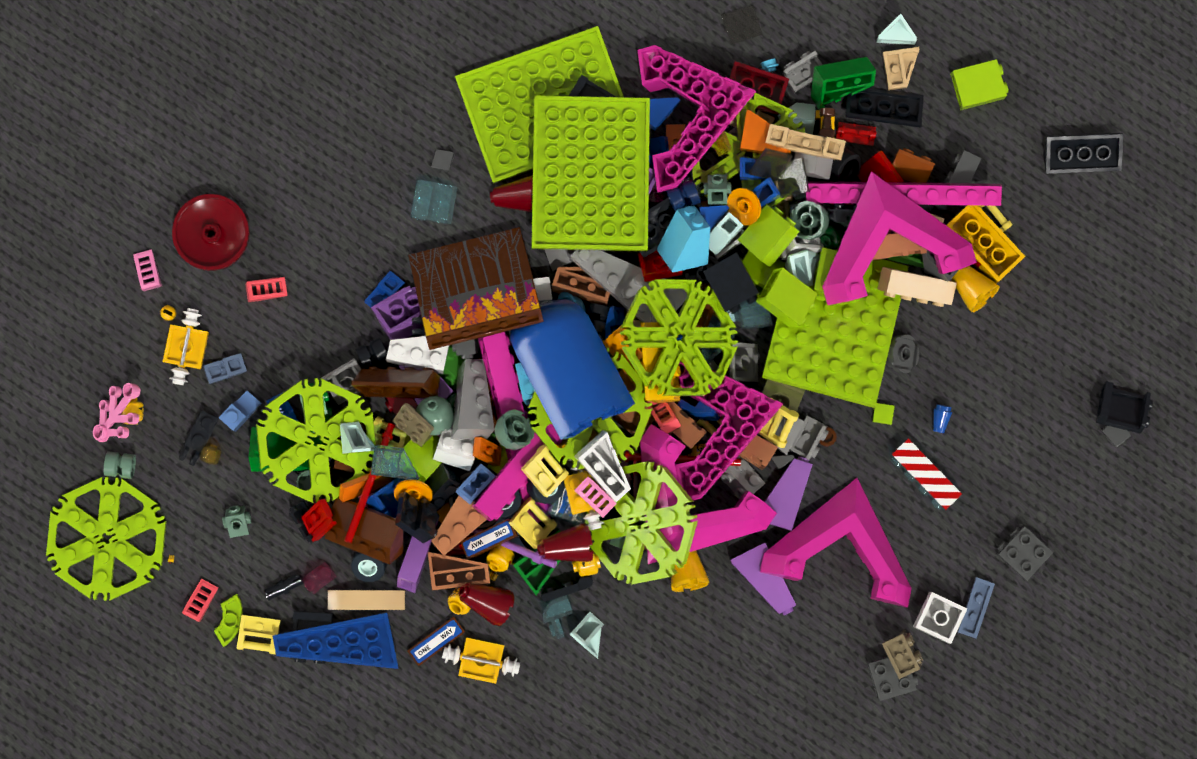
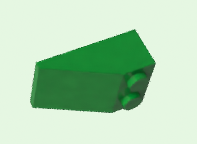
(275, 446)

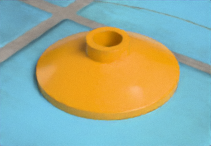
(738, 208)
(414, 488)

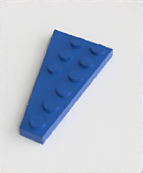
(353, 641)

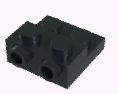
(417, 517)

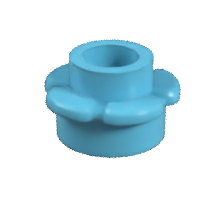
(769, 65)

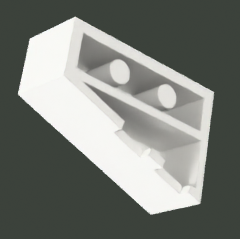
(416, 354)
(603, 465)

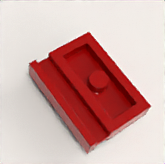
(318, 519)

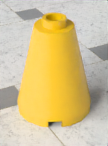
(974, 287)
(691, 575)

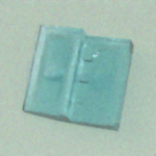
(433, 202)

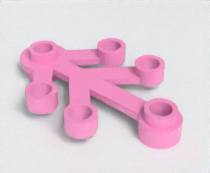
(102, 431)

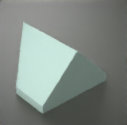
(898, 33)
(806, 114)
(803, 265)
(354, 438)
(589, 633)

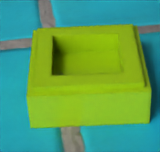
(883, 414)

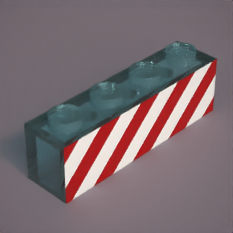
(925, 474)

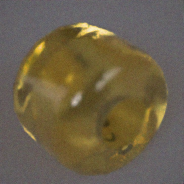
(210, 454)

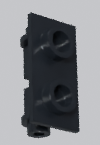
(841, 211)
(296, 513)

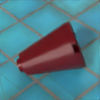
(514, 195)
(568, 545)
(488, 601)

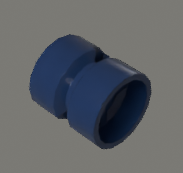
(683, 195)

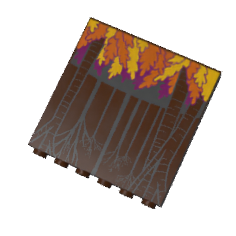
(475, 288)

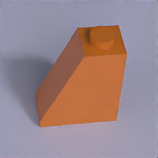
(755, 135)

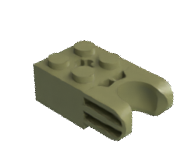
(784, 393)

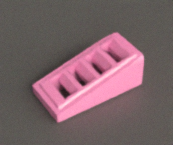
(153, 284)
(583, 485)

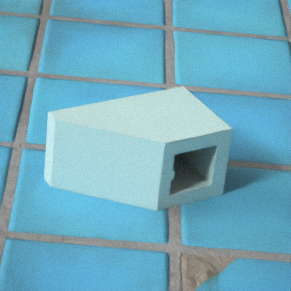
(724, 233)

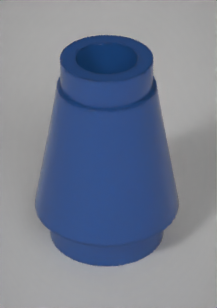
(941, 418)

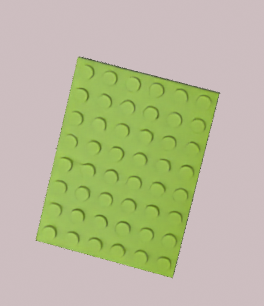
(503, 93)
(590, 173)
(838, 346)

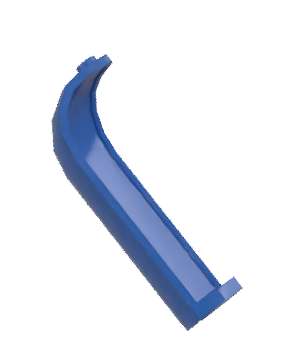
(570, 368)

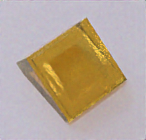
(722, 145)

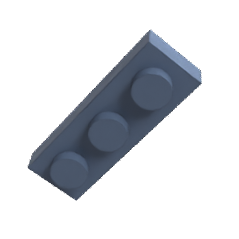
(976, 607)

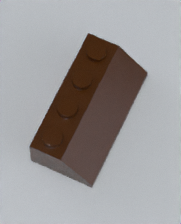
(397, 383)
(375, 534)

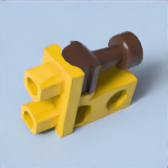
(826, 121)

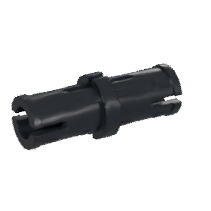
(283, 586)

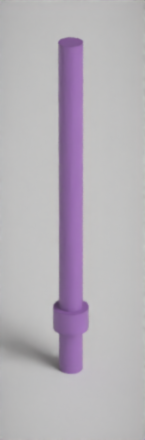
(524, 551)

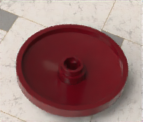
(201, 217)

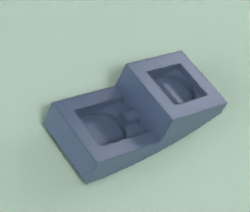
(225, 368)

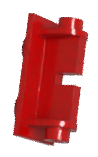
(856, 133)

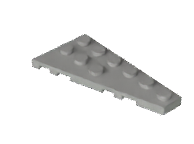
(622, 280)

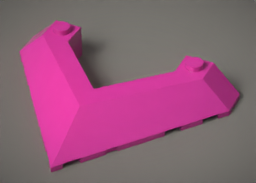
(718, 104)
(876, 213)
(744, 416)
(842, 515)
(713, 527)

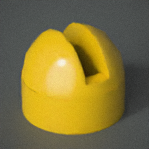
(165, 316)

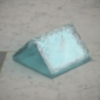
(392, 463)

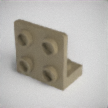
(413, 424)
(903, 655)

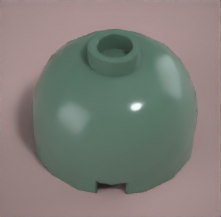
(810, 219)
(437, 413)
(513, 430)

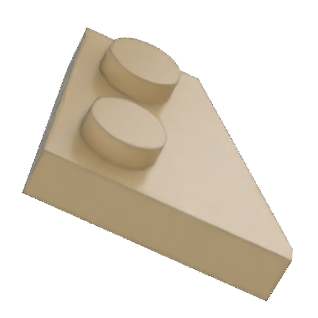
(899, 67)

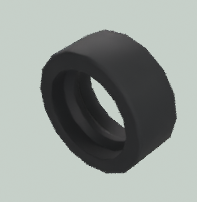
(851, 170)

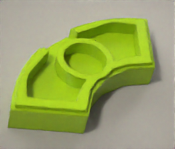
(230, 621)

